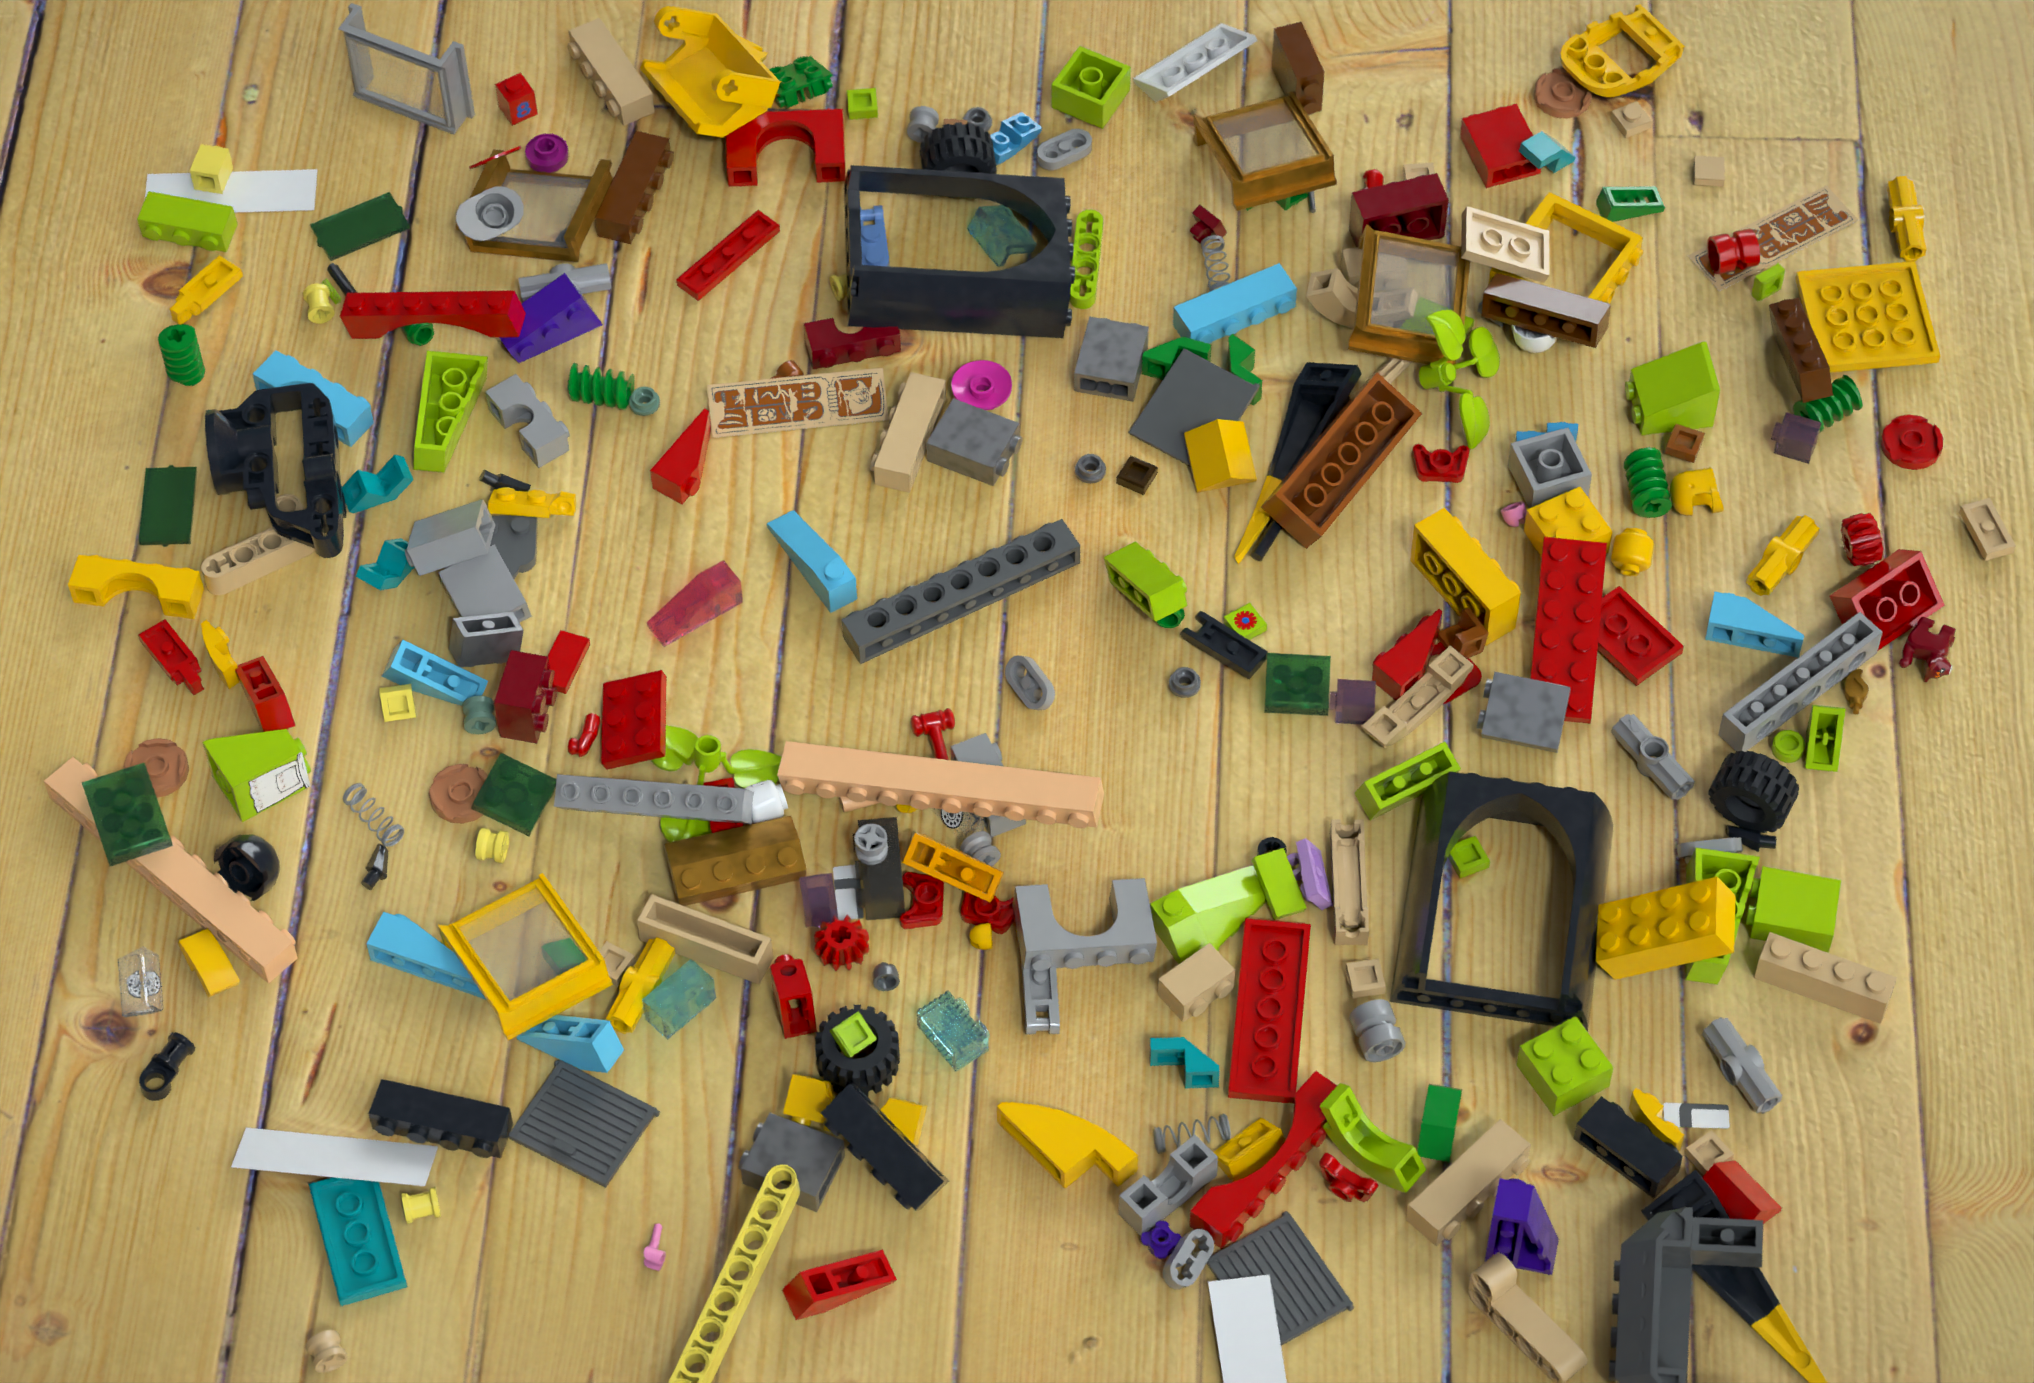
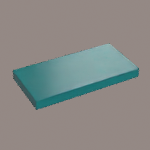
(357, 1238)

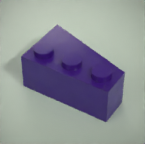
(551, 319)
(1522, 1228)

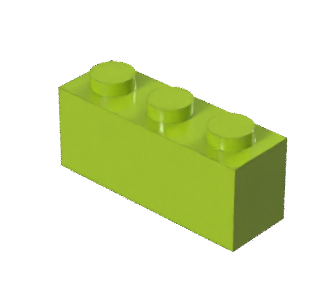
(187, 221)
(1146, 581)
(1405, 781)

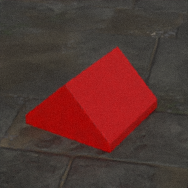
(1740, 1192)

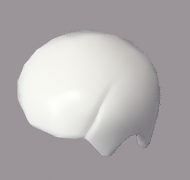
(1531, 340)

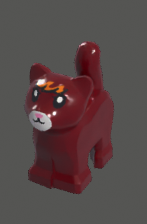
(1929, 647)

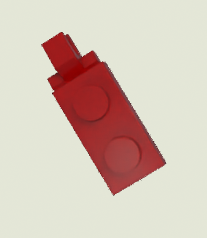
(172, 655)

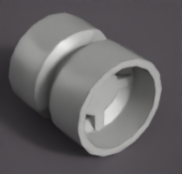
(1375, 1027)

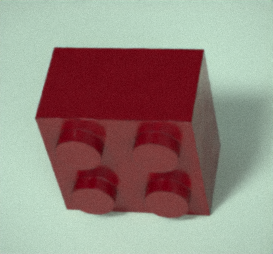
(524, 697)

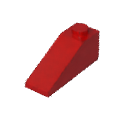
(681, 467)
(265, 695)
(837, 1283)

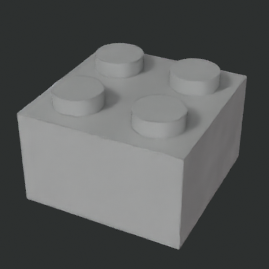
(1548, 466)

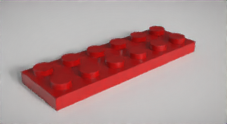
(1569, 620)
(1269, 1011)

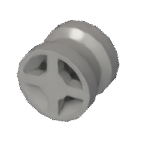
(922, 122)
(866, 837)
(979, 846)

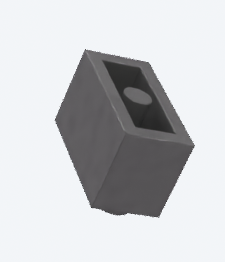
(485, 639)

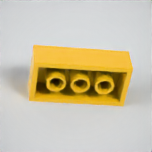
(1465, 573)
(1666, 928)

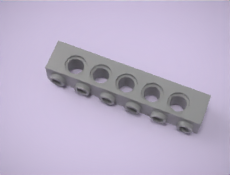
(1800, 683)
(654, 799)

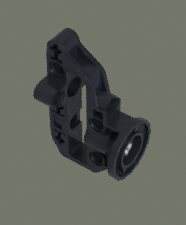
(244, 458)

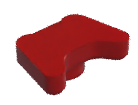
(1440, 464)
(927, 901)
(980, 911)
(1344, 1182)

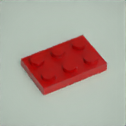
(1634, 637)
(634, 720)

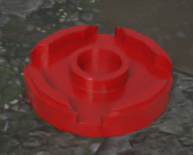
(1911, 442)

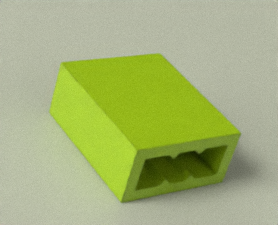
(1794, 907)

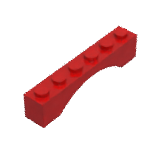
(487, 312)
(1229, 1206)

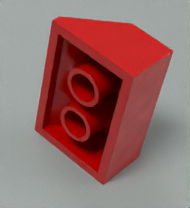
(1891, 594)

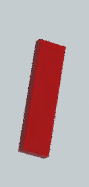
(728, 255)

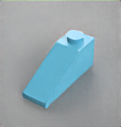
(1747, 625)
(432, 674)
(577, 1041)

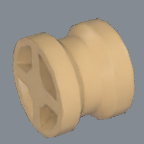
(326, 1351)

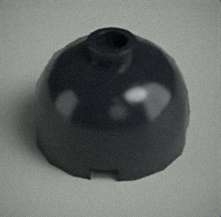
(248, 865)

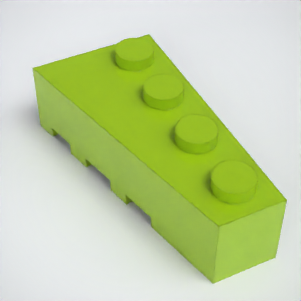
(446, 402)
(1737, 874)

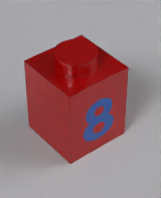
(516, 99)

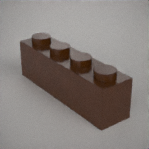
(634, 187)
(1546, 310)
(1800, 350)

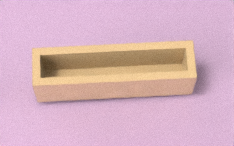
(610, 71)
(909, 430)
(706, 939)
(1825, 977)
(1468, 1183)

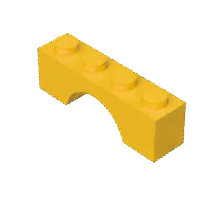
(100, 579)
(810, 1096)

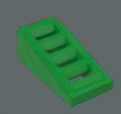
(1611, 198)

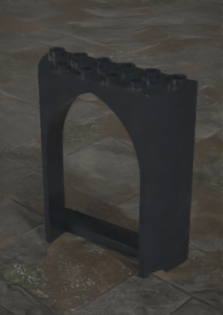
(1009, 301)
(1445, 814)

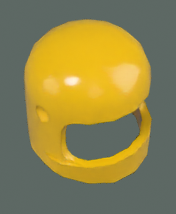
(1695, 489)

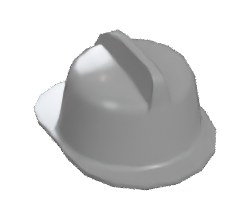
(489, 213)

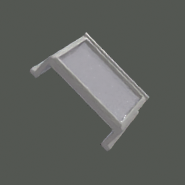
(406, 79)

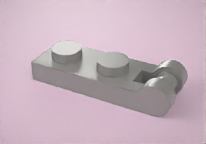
(1041, 995)

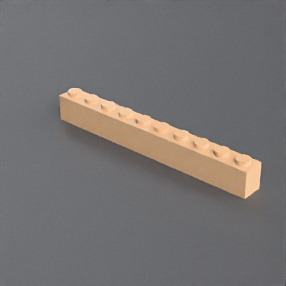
(941, 784)
(189, 885)

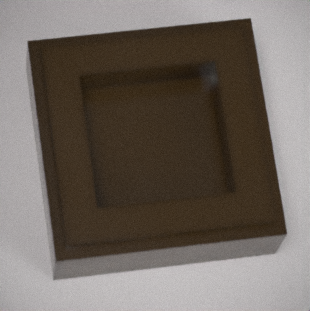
(1137, 475)

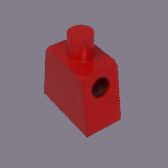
(791, 983)

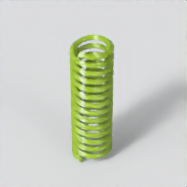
(332, 290)

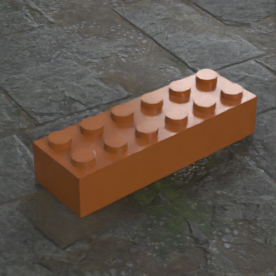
(1341, 460)

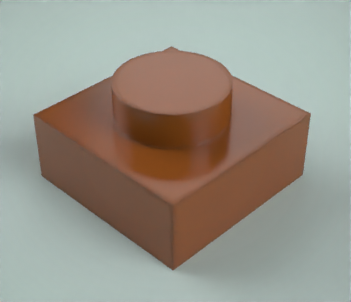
(1684, 443)

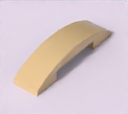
(1421, 700)

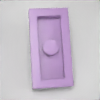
(1312, 871)

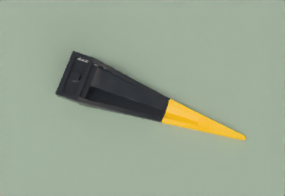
(1313, 404)
(1740, 1287)

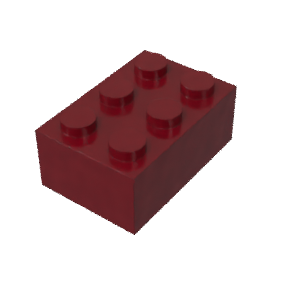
(1402, 208)

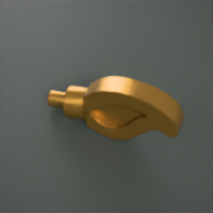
(1856, 690)

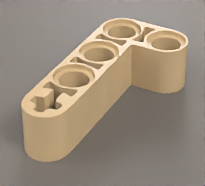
(254, 556)
(1523, 1321)

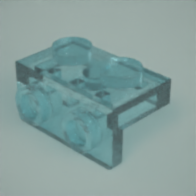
(1000, 233)

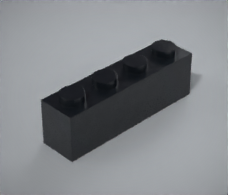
(440, 1119)
(884, 1146)

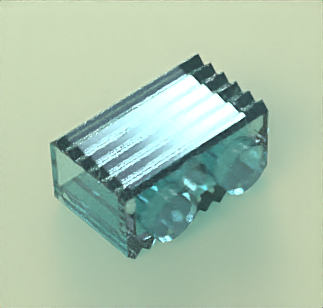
(952, 1030)

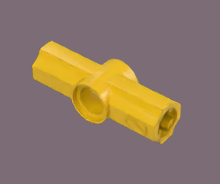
(1906, 218)
(1782, 555)
(638, 983)

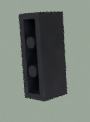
(1628, 1147)

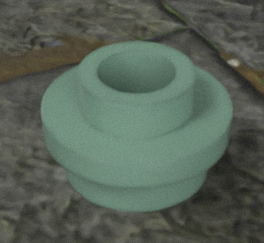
(642, 395)

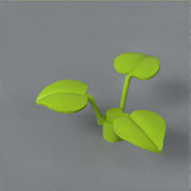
(1450, 335)
(685, 747)

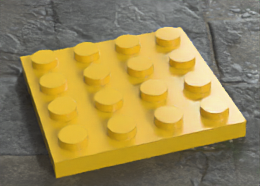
(1869, 316)

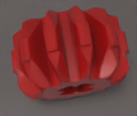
(1862, 539)
(841, 942)

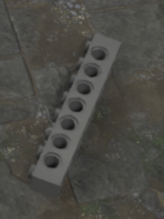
(951, 603)

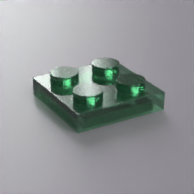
(1297, 684)
(514, 794)

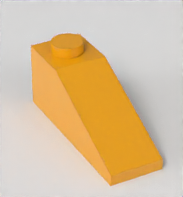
(953, 866)

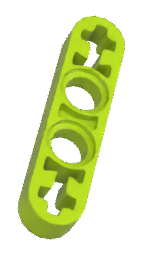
(1086, 259)

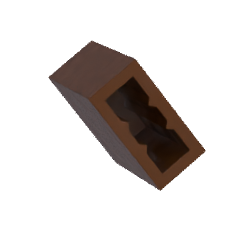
(1298, 66)

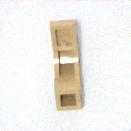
(1333, 296)

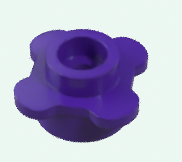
(1157, 1248)

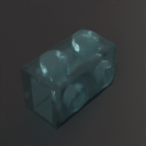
(679, 999)

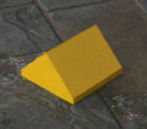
(1219, 455)

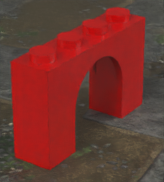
(816, 128)

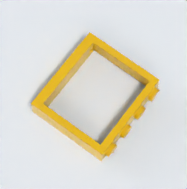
(1596, 227)

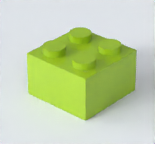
(1091, 87)
(1564, 1066)

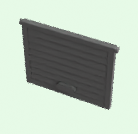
(1188, 398)
(583, 1123)
(1300, 1280)

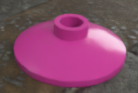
(984, 377)

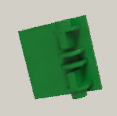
(802, 73)

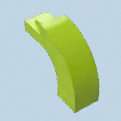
(1366, 1146)

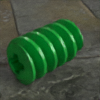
(181, 354)
(600, 388)
(1826, 410)
(1647, 483)

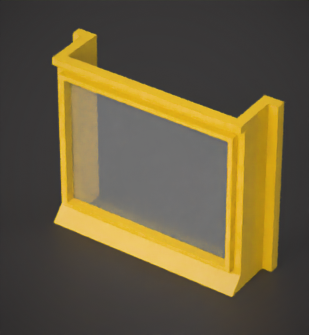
(527, 956)

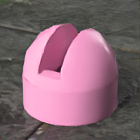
(1514, 514)

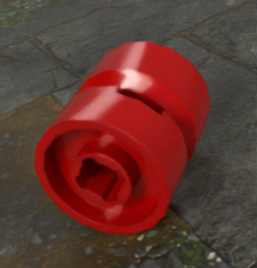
(1728, 252)

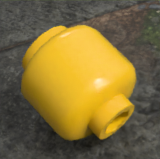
(1632, 551)

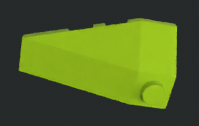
(1206, 912)

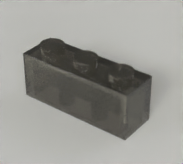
(882, 882)

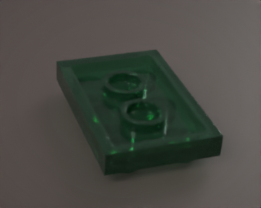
(127, 814)

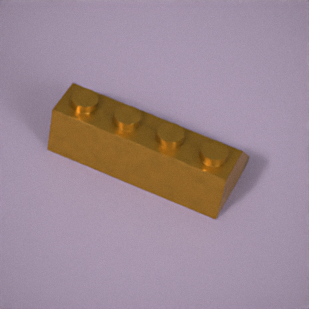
(735, 861)

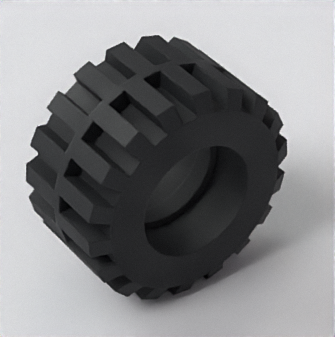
(958, 149)
(1753, 791)
(865, 1072)

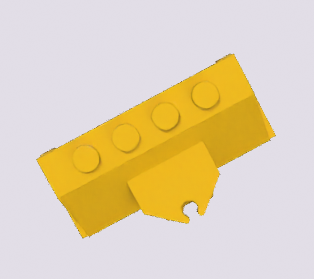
(714, 75)

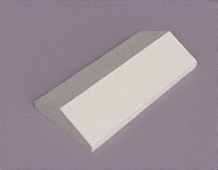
(1193, 61)

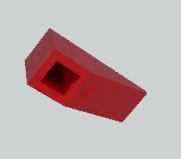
(1408, 659)

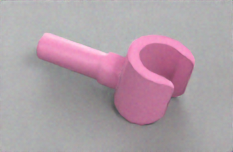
(653, 1256)

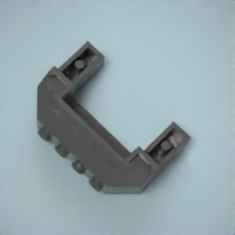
(1657, 1289)

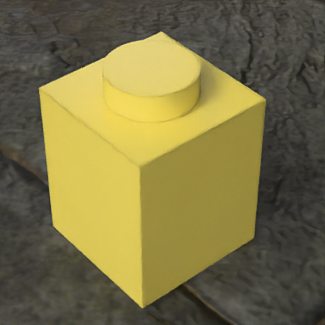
(211, 169)

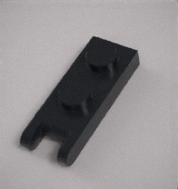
(1226, 645)

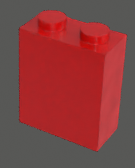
(1494, 145)

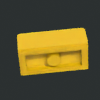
(1250, 1149)

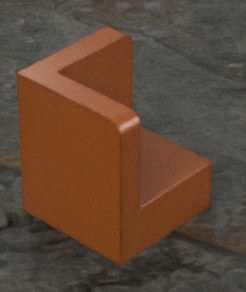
(1467, 636)

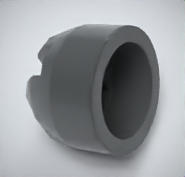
(890, 977)

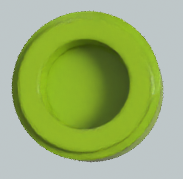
(1788, 746)

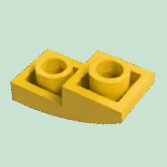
(216, 645)
(209, 962)
(1648, 1110)

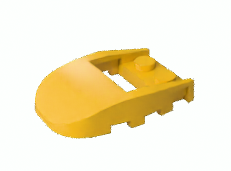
(1599, 72)

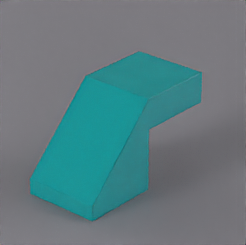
(1546, 151)
(370, 489)
(390, 566)
(1198, 1068)

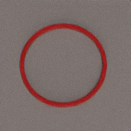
(496, 156)

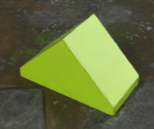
(1824, 738)

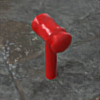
(934, 724)

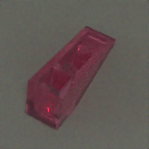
(697, 603)

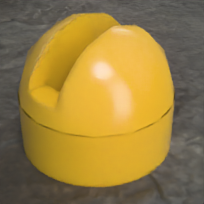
(981, 937)

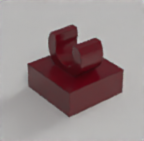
(1206, 225)

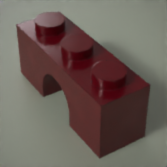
(832, 347)

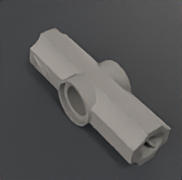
(586, 279)
(1641, 745)
(1742, 1065)

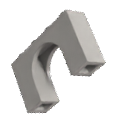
(1047, 944)

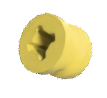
(492, 845)

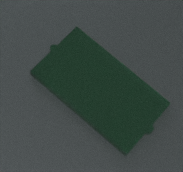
(360, 226)
(168, 506)

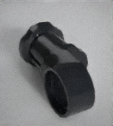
(165, 1066)

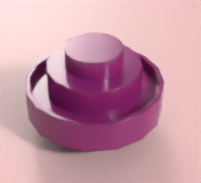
(547, 153)

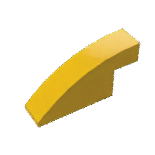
(1066, 1143)

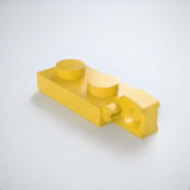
(204, 289)
(532, 503)

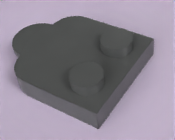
(516, 542)

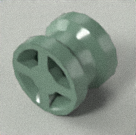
(479, 715)

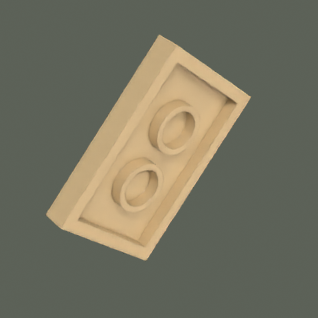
(1505, 244)

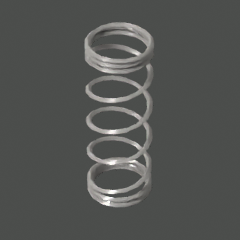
(1213, 251)
(357, 798)
(1223, 1126)

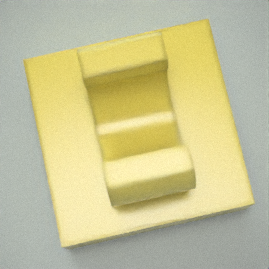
(397, 702)

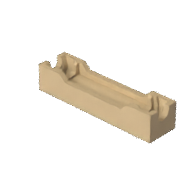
(1349, 882)

